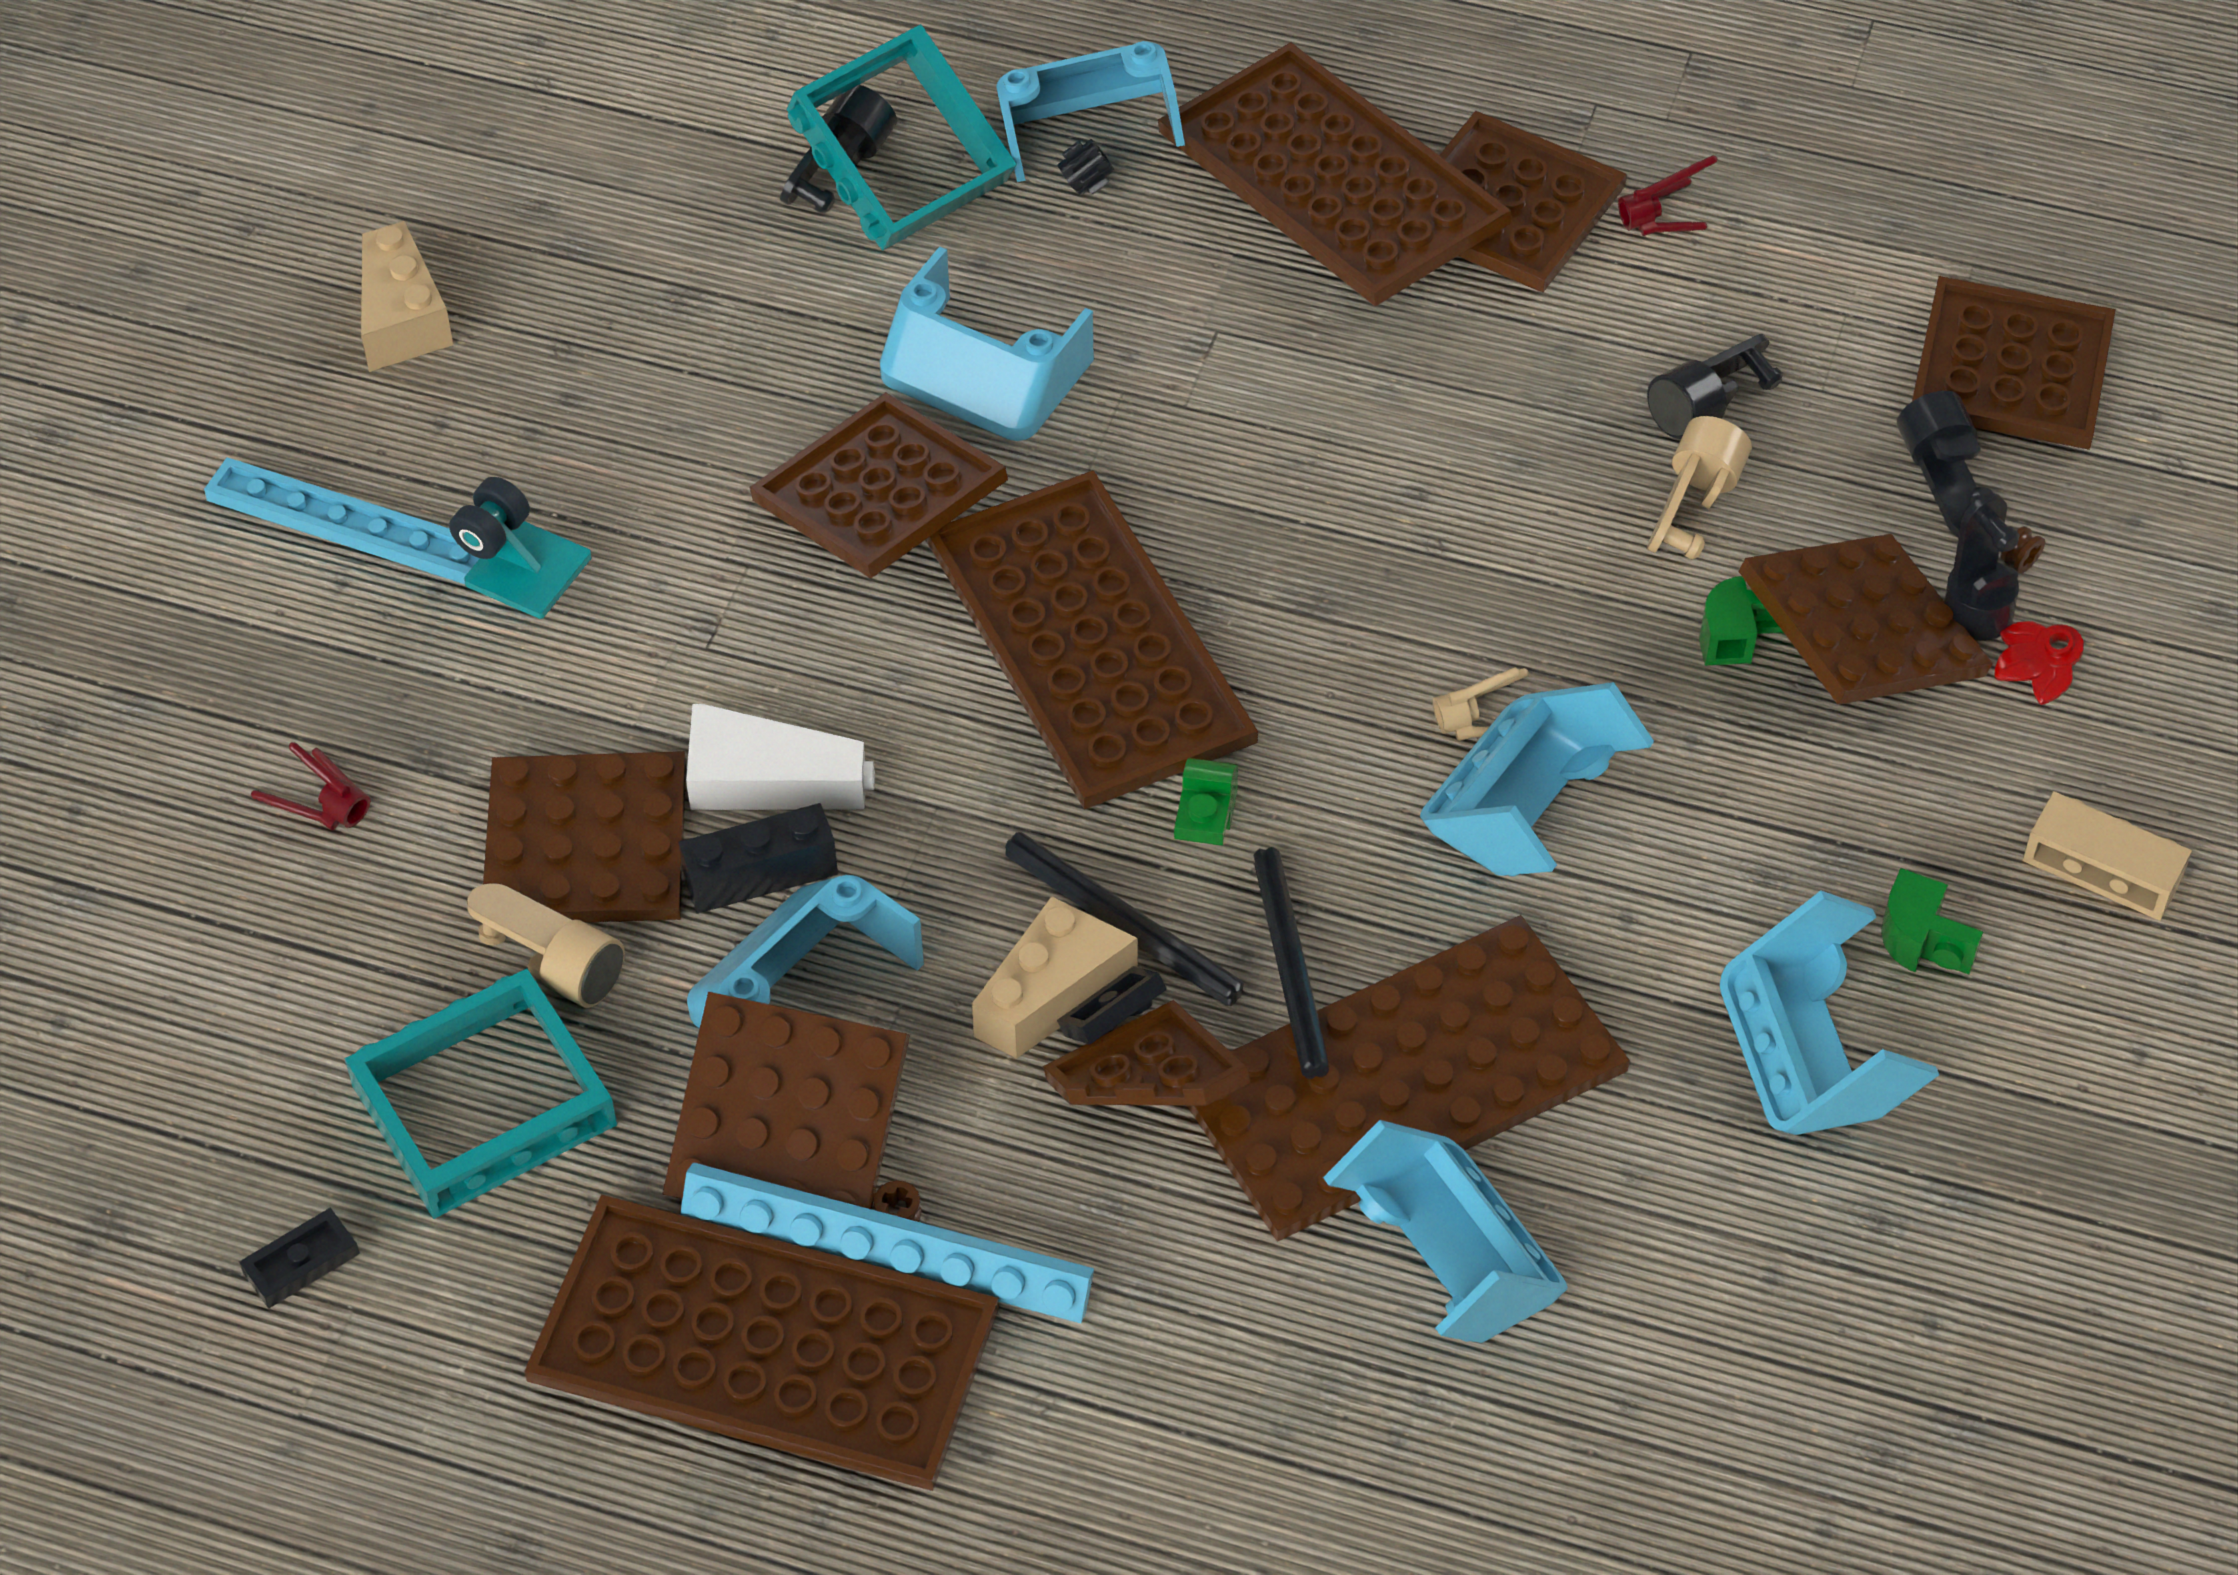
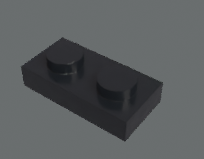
(1123, 997)
(299, 1257)

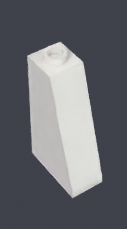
(771, 765)

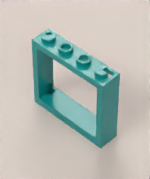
(951, 100)
(510, 1152)

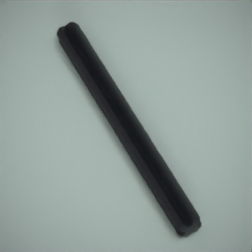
(1118, 913)
(1291, 963)

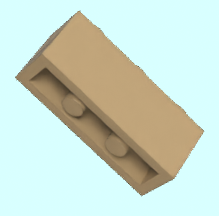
(2107, 855)

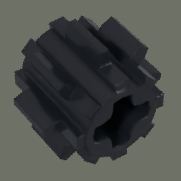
(1085, 167)

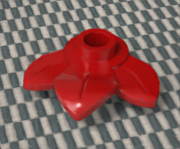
(2034, 659)

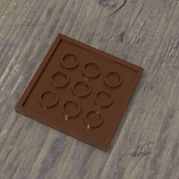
(1550, 194)
(2017, 360)
(878, 484)
(1864, 618)
(590, 833)
(788, 1099)

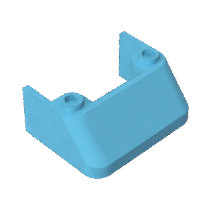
(1085, 84)
(973, 374)
(1523, 766)
(798, 927)
(1787, 1031)
(1454, 1224)

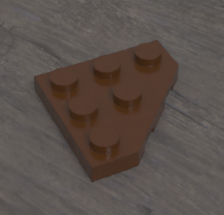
(1150, 1062)

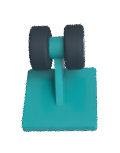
(517, 559)

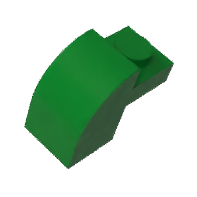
(1732, 623)
(1206, 801)
(1917, 931)

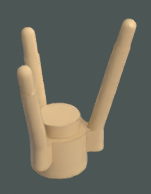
(1459, 708)

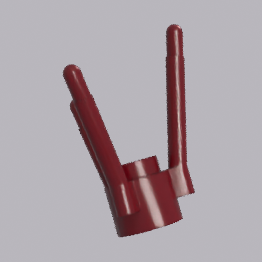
(1644, 206)
(339, 798)

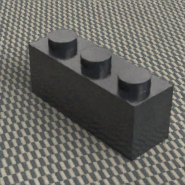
(758, 858)

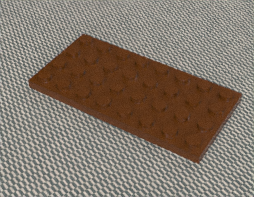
(1336, 173)
(1091, 639)
(1437, 1048)
(764, 1341)

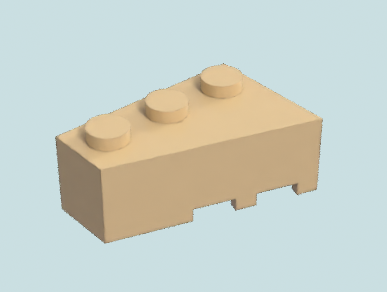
(399, 300)
(1048, 974)

